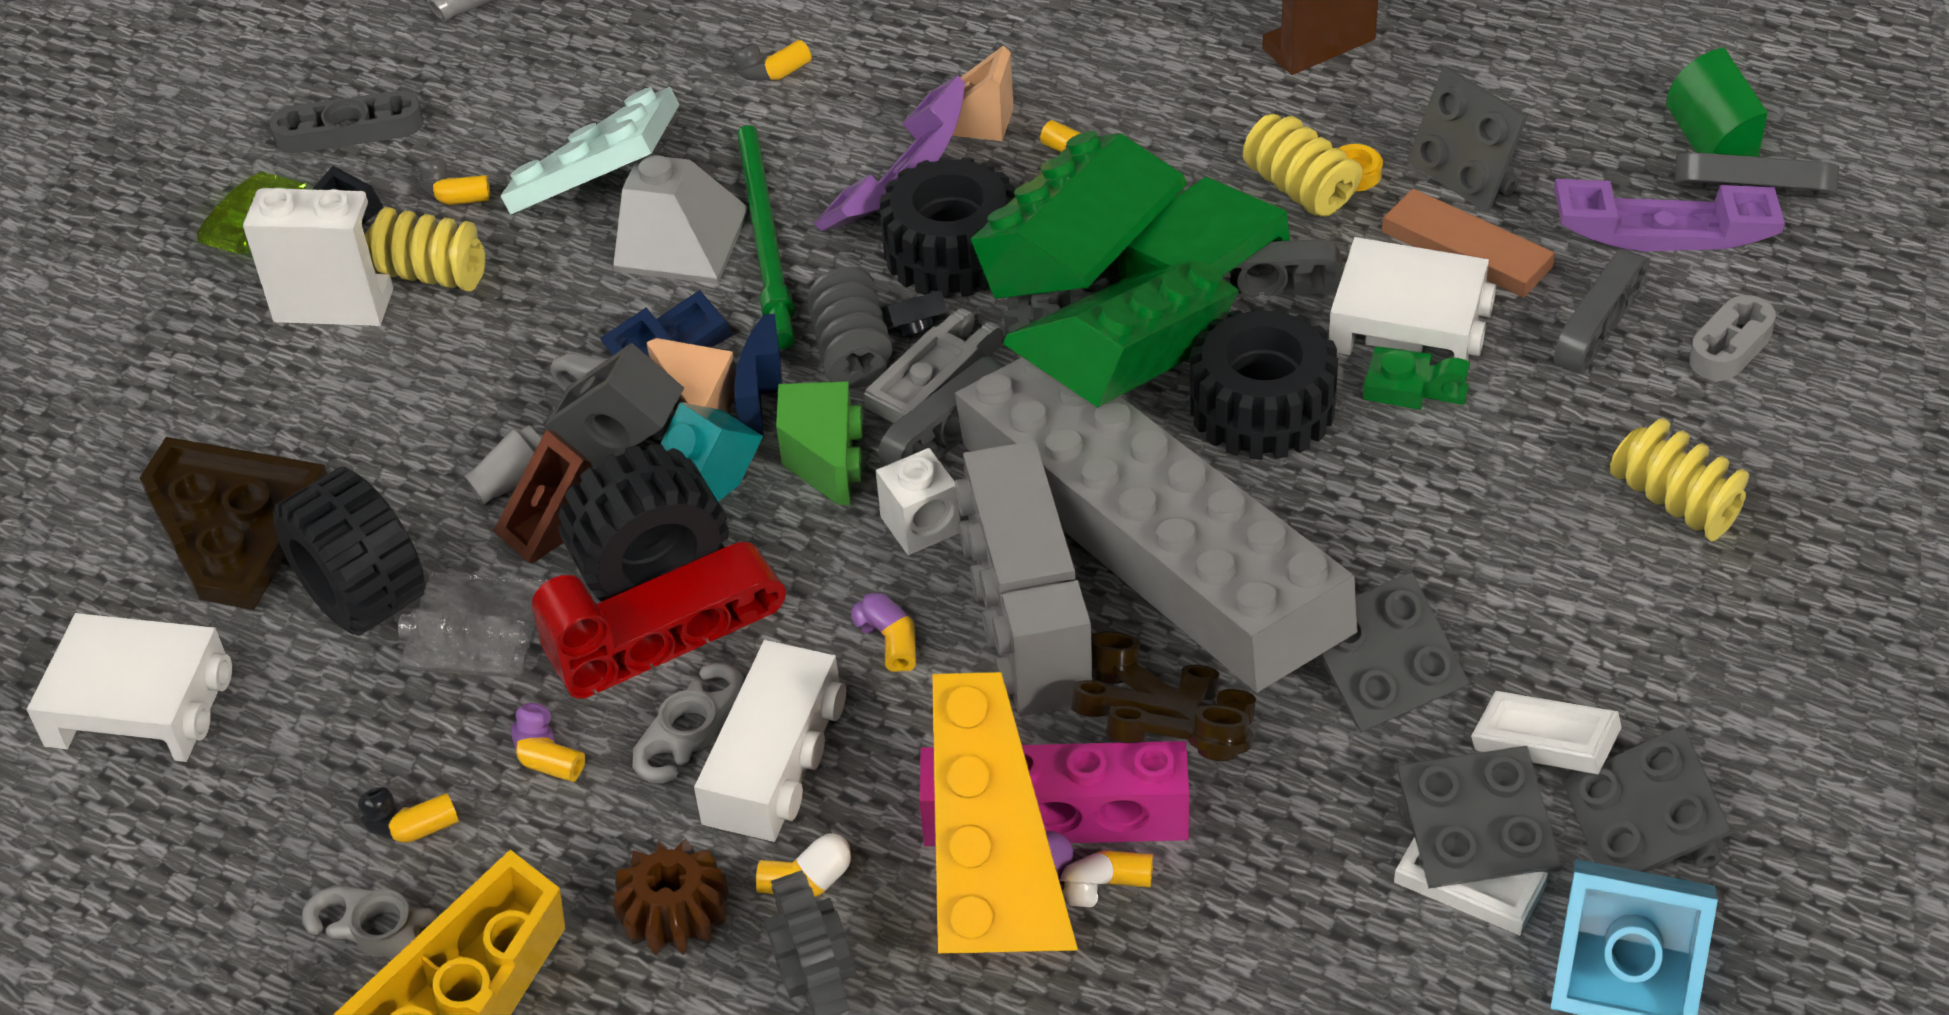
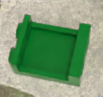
(1206, 226)

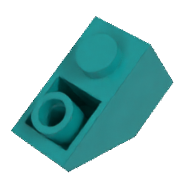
(715, 444)

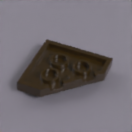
(221, 516)

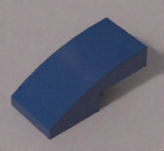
(689, 322)
(758, 372)

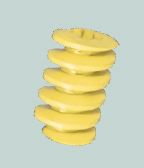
(1301, 164)
(426, 249)
(1681, 478)

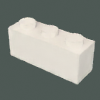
(770, 741)

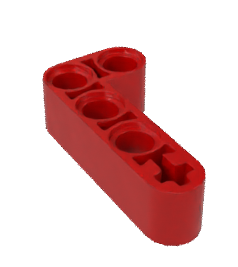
(654, 621)

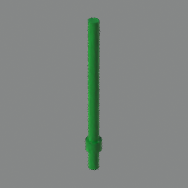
(775, 296)

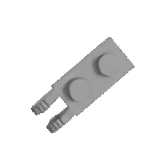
(931, 364)

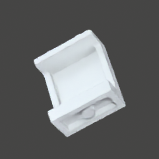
(315, 257)
(1412, 298)
(131, 682)

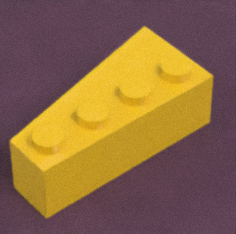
(991, 841)

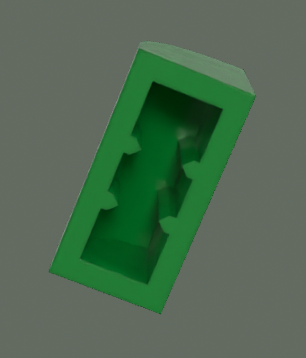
(1717, 107)

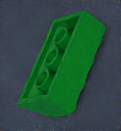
(1074, 216)
(1126, 330)

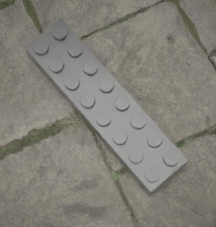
(1170, 525)

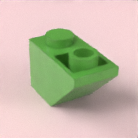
(817, 435)

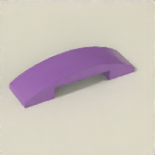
(931, 126)
(1733, 220)

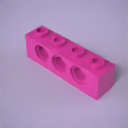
(1097, 790)

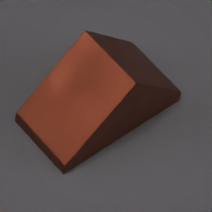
(532, 513)

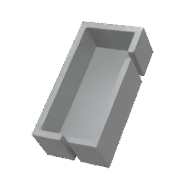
(1020, 561)

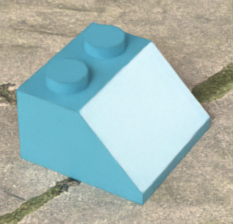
(1633, 943)

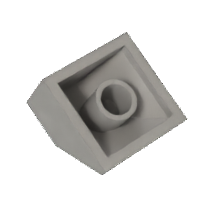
(676, 222)

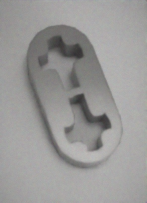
(1741, 343)

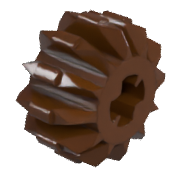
(670, 896)

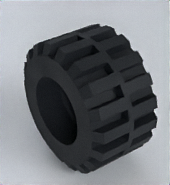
(931, 222)
(1263, 382)
(639, 519)
(349, 550)

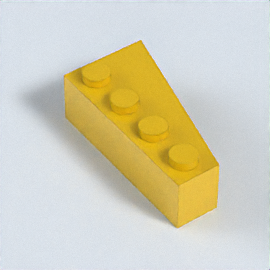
(475, 952)

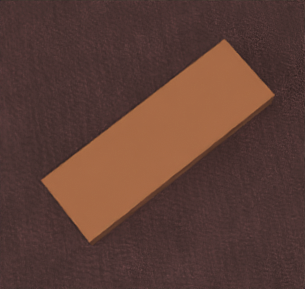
(1441, 227)

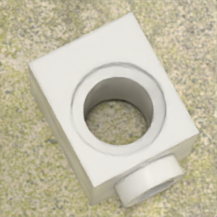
(918, 501)

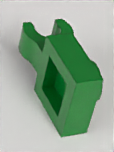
(1408, 377)

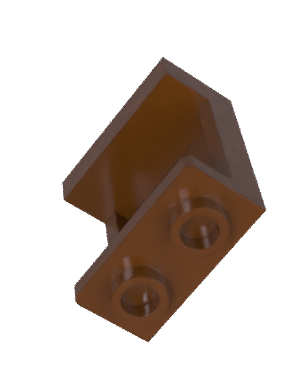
(1319, 31)

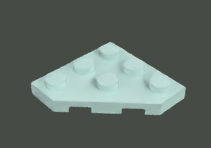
(594, 149)

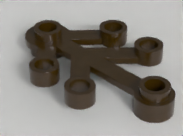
(1156, 708)

